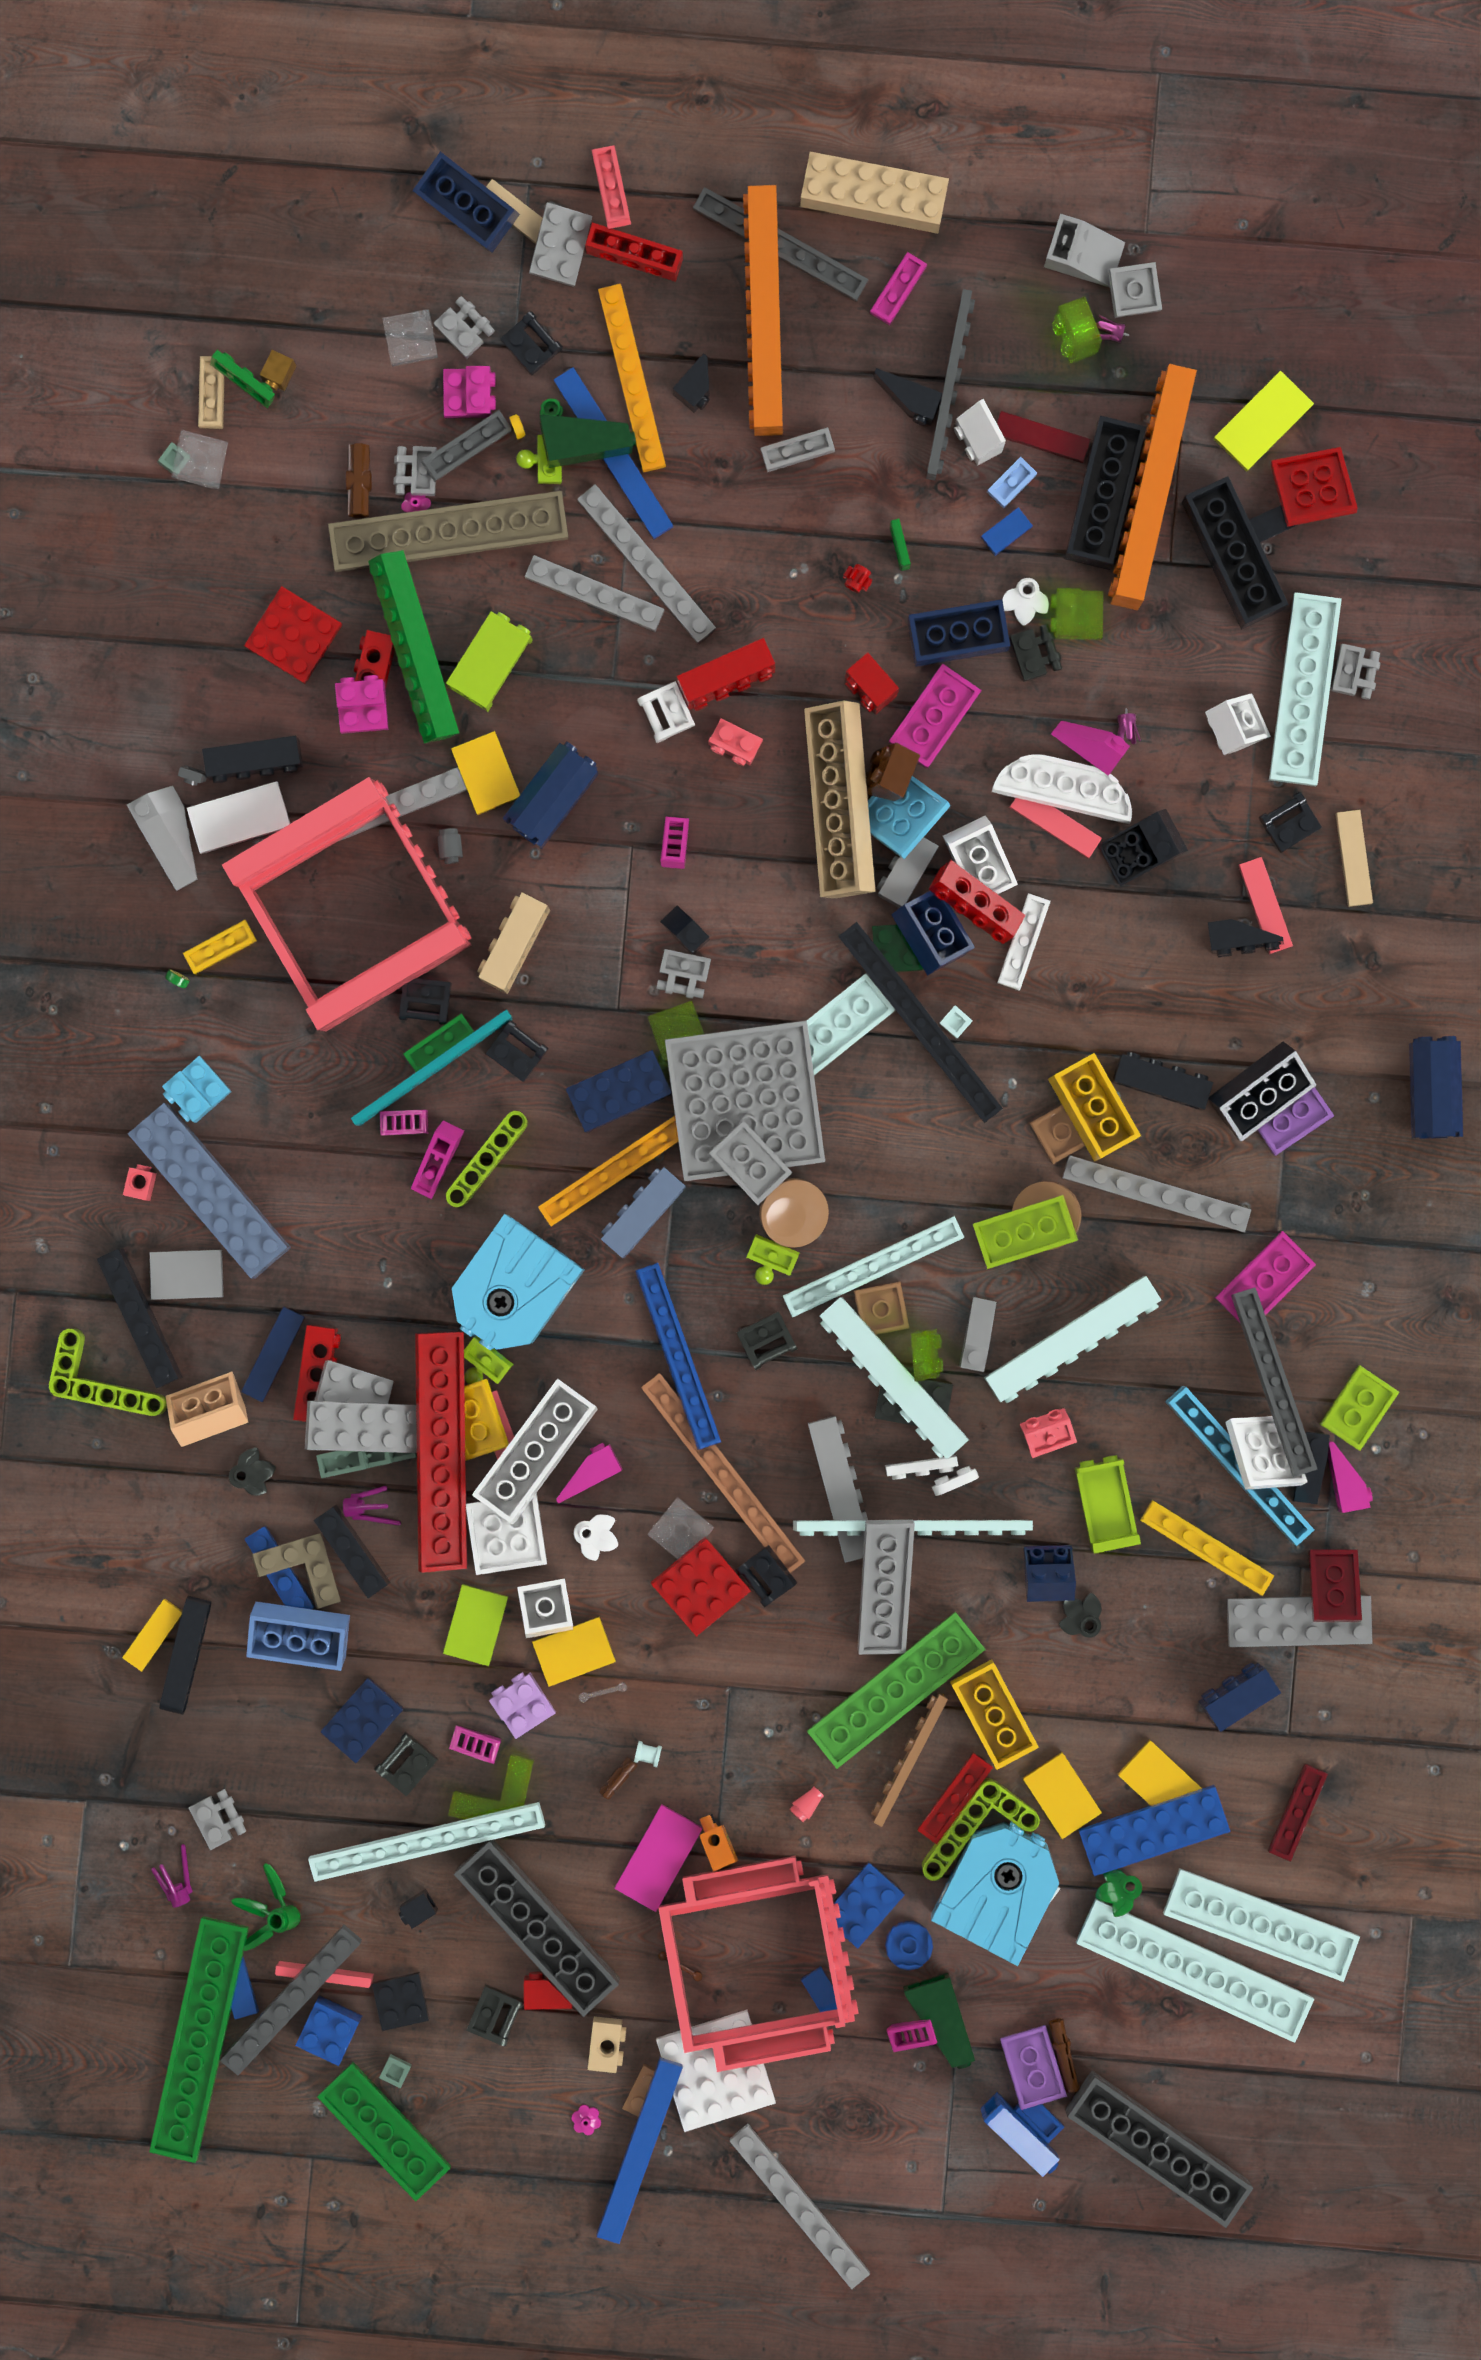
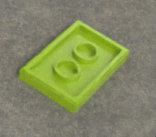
(1359, 1408)
(475, 1625)

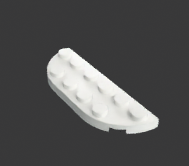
(1065, 786)

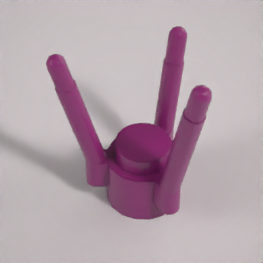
(355, 1507)
(177, 1893)

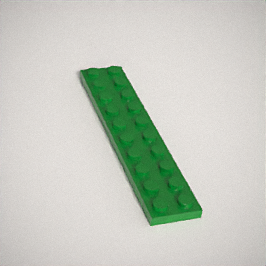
(199, 2039)

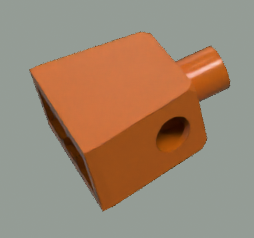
(723, 1853)

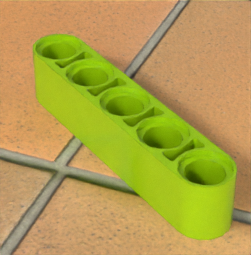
(476, 1165)

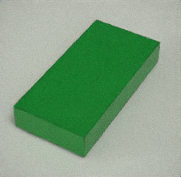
(899, 544)

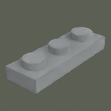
(797, 449)

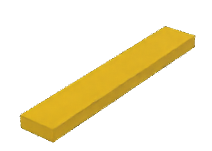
(1207, 1547)

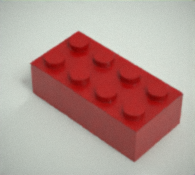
(726, 674)

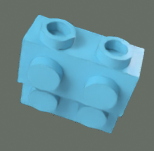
(195, 1090)

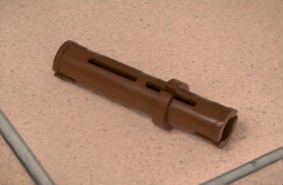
(1061, 2045)

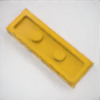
(219, 947)
(153, 1635)

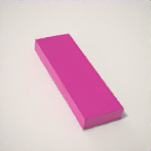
(898, 288)

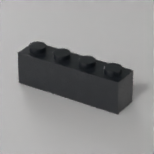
(252, 758)
(1162, 1082)
(352, 1551)

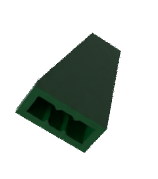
(583, 440)
(937, 2001)

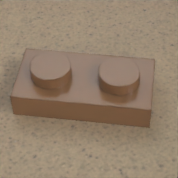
(639, 2090)

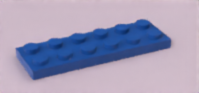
(1154, 1830)

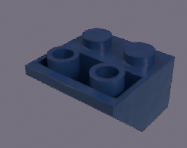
(1049, 1573)

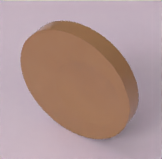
(1046, 1190)
(794, 1213)

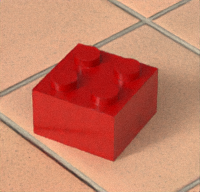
(871, 684)

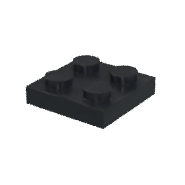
(400, 2001)

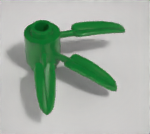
(278, 1920)

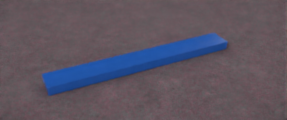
(620, 466)
(678, 1356)
(639, 2150)

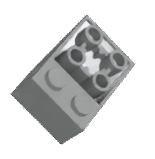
(1083, 251)

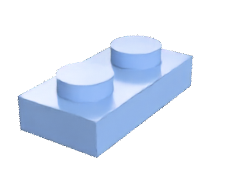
(1012, 482)

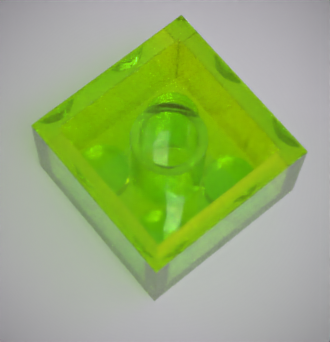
(1077, 330)

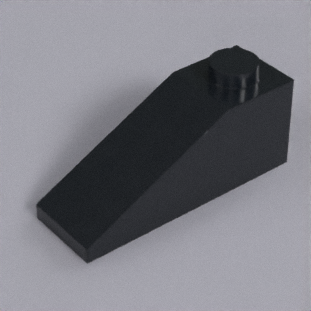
(914, 399)
(1310, 1491)

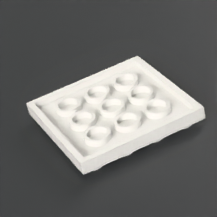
(709, 2095)

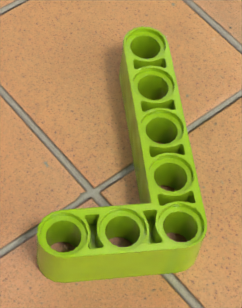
(96, 1388)
(973, 1822)

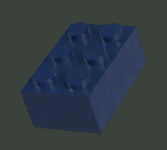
(932, 932)
(1239, 1696)

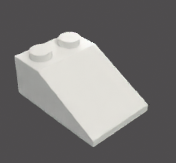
(981, 854)

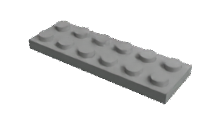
(361, 1427)
(885, 1586)
(1290, 1623)

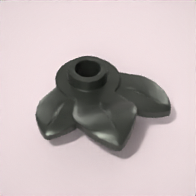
(255, 1472)
(1079, 1613)

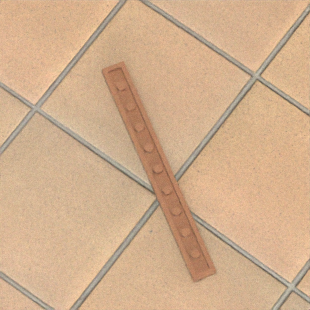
(724, 1475)

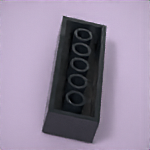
(1105, 492)
(1234, 552)

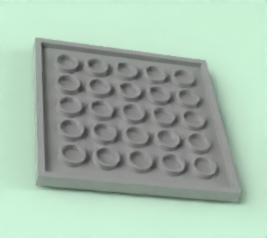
(750, 1077)

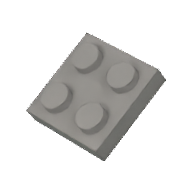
(1135, 290)

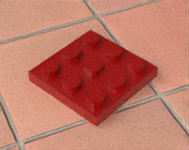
(1314, 486)
(293, 635)
(700, 1586)

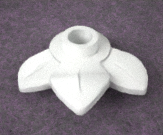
(1025, 604)
(599, 1537)

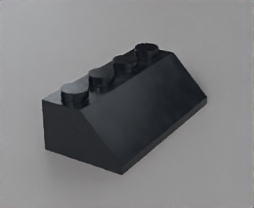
(1262, 1091)

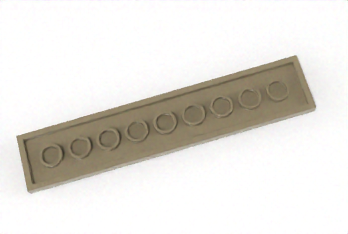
(450, 530)

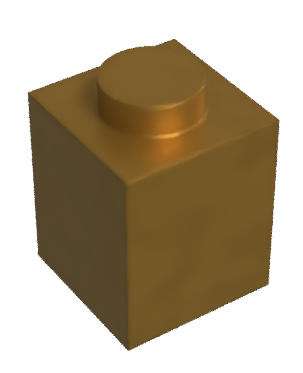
(278, 370)

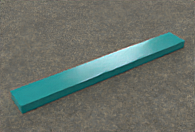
(432, 1068)

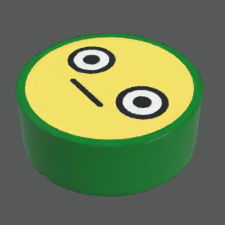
(177, 978)

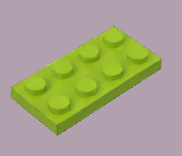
(1025, 1232)

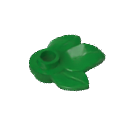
(1115, 1891)

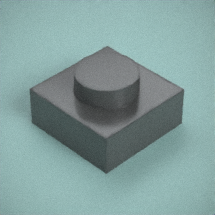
(192, 775)

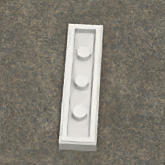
(1023, 942)

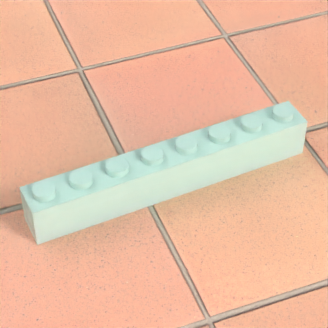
(1073, 1338)
(894, 1378)

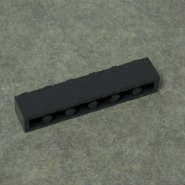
(139, 1318)

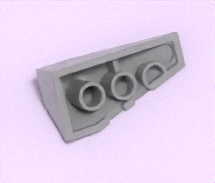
(166, 830)

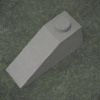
(978, 1335)

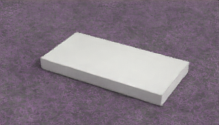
(238, 817)

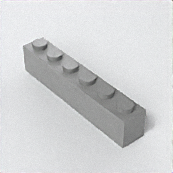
(839, 1481)

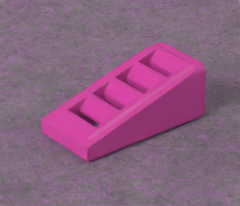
(671, 861)
(423, 1122)
(472, 1752)
(896, 2040)

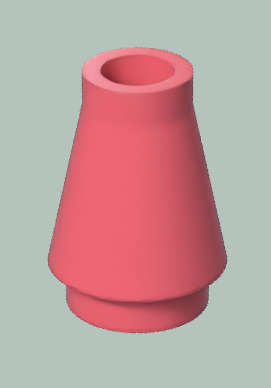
(806, 1804)

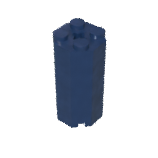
(551, 794)
(1436, 1087)

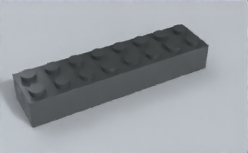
(537, 1927)
(1159, 2149)

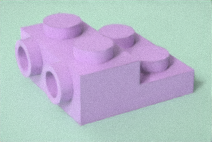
(521, 1704)

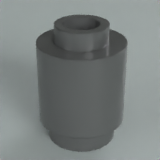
(449, 845)

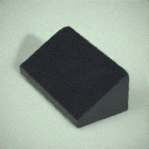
(1269, 524)

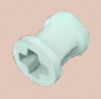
(647, 1754)

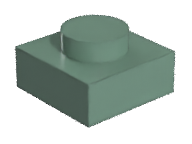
(168, 457)
(395, 2071)

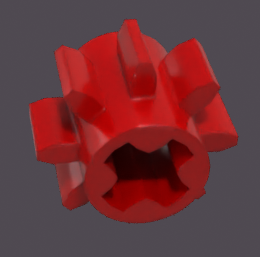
(857, 578)

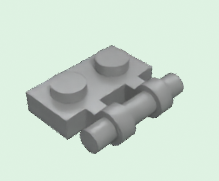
(458, 332)
(421, 481)
(1348, 671)
(684, 966)
(211, 1822)

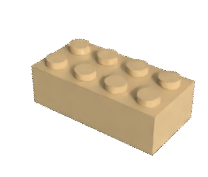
(514, 942)

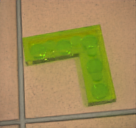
(513, 1793)

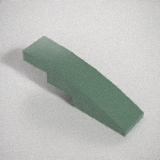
(343, 1462)

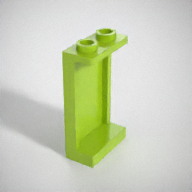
(489, 660)
(1106, 1504)

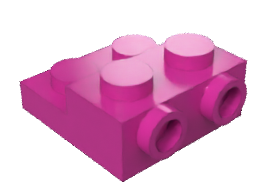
(469, 392)
(361, 704)

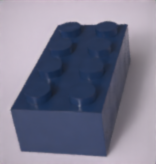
(466, 202)
(958, 633)
(619, 1091)

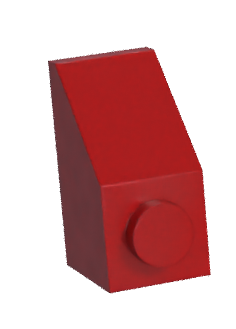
(542, 1993)

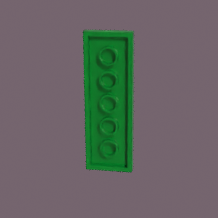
(384, 2131)

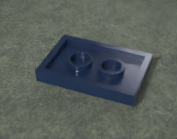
(362, 1720)

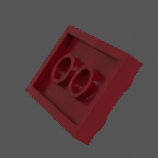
(1335, 1586)

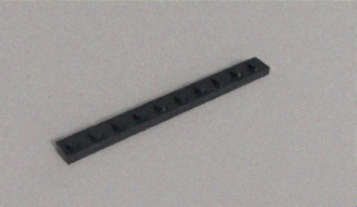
(920, 1022)

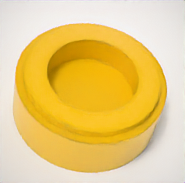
(517, 426)

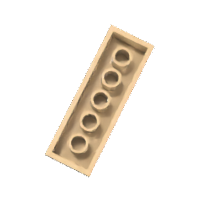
(874, 192)

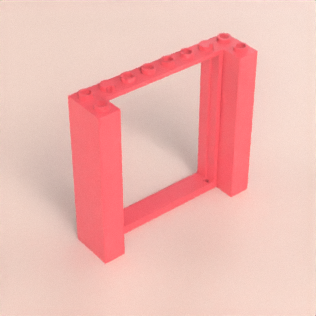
(305, 839)

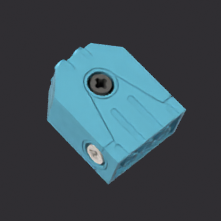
(523, 1270)
(997, 1908)

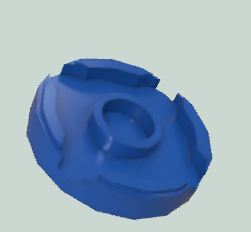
(909, 1945)

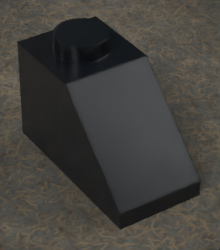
(694, 386)
(685, 930)

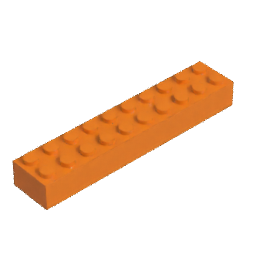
(763, 301)
(1153, 486)

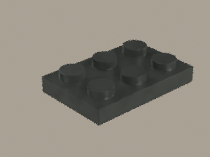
(939, 1391)

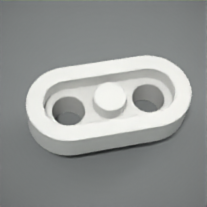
(947, 1484)

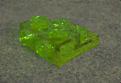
(1077, 614)
(675, 1023)
(925, 1354)

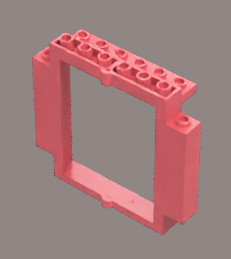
(777, 2038)

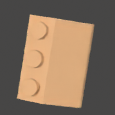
(206, 1409)

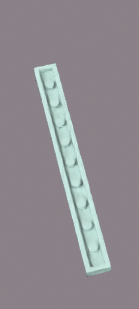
(924, 1527)
(426, 1841)

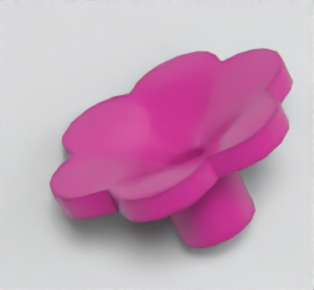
(422, 503)
(589, 2115)

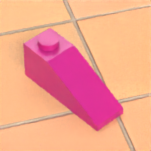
(1095, 745)
(437, 1159)
(596, 1467)
(1348, 1486)

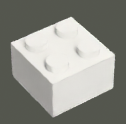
(545, 1608)

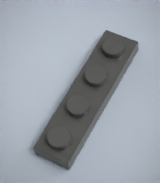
(466, 446)

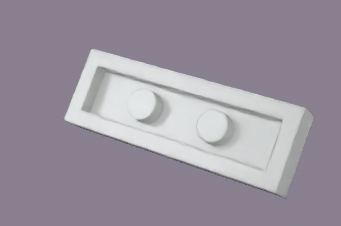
(921, 1467)

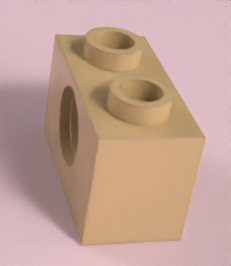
(600, 2058)

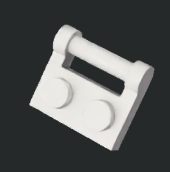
(673, 709)

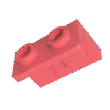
(734, 742)
(1048, 1432)

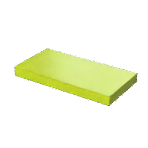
(1263, 421)

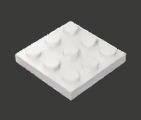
(1260, 1454)
(505, 1546)

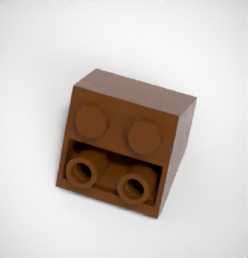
(891, 771)

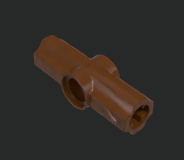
(358, 480)

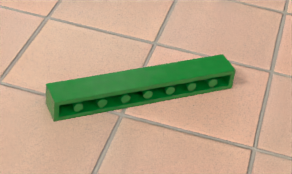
(413, 646)

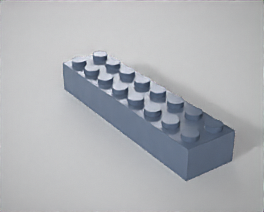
(209, 1190)

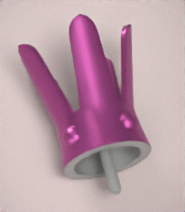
(1115, 329)
(1127, 723)

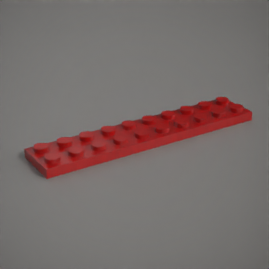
(441, 1451)

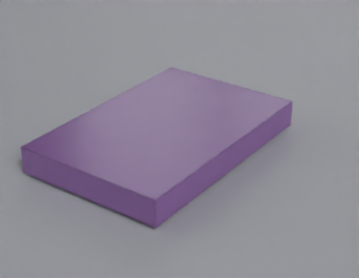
(1295, 1121)
(1033, 2067)

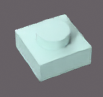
(955, 1022)

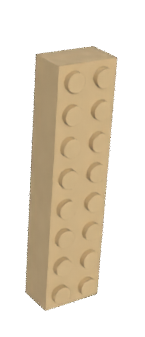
(839, 799)

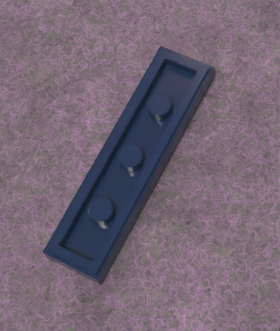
(273, 1354)

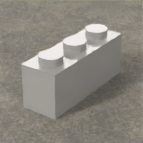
(906, 873)

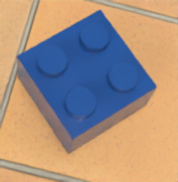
(328, 2030)

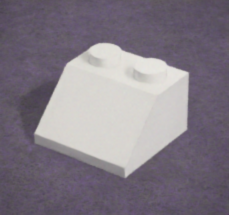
(979, 433)
(1237, 723)

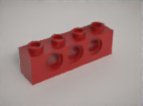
(634, 252)
(375, 643)
(973, 891)
(313, 1337)

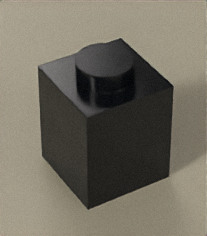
(417, 1909)

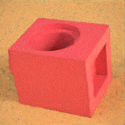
(131, 1189)

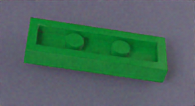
(243, 378)
(438, 1042)

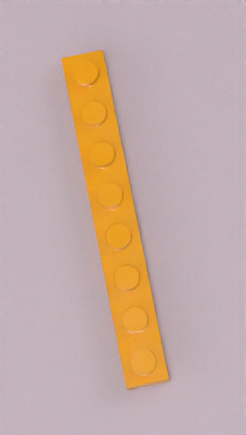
(632, 377)
(610, 1172)

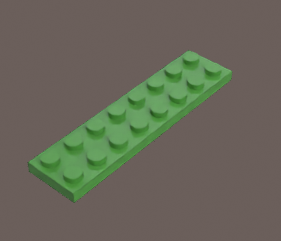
(895, 1690)

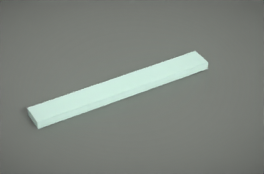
(873, 1266)

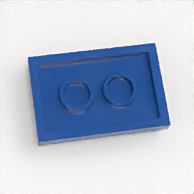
(866, 1903)

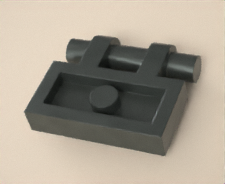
(1029, 656)

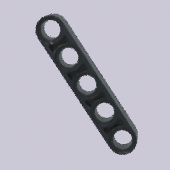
(185, 1655)

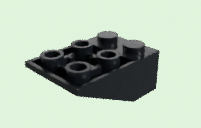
(1143, 847)
(1237, 936)

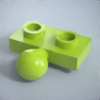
(545, 475)
(772, 1257)
(485, 1361)

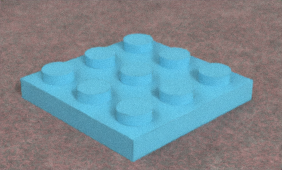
(907, 820)

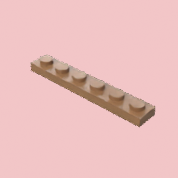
(904, 1766)

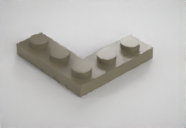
(304, 1551)

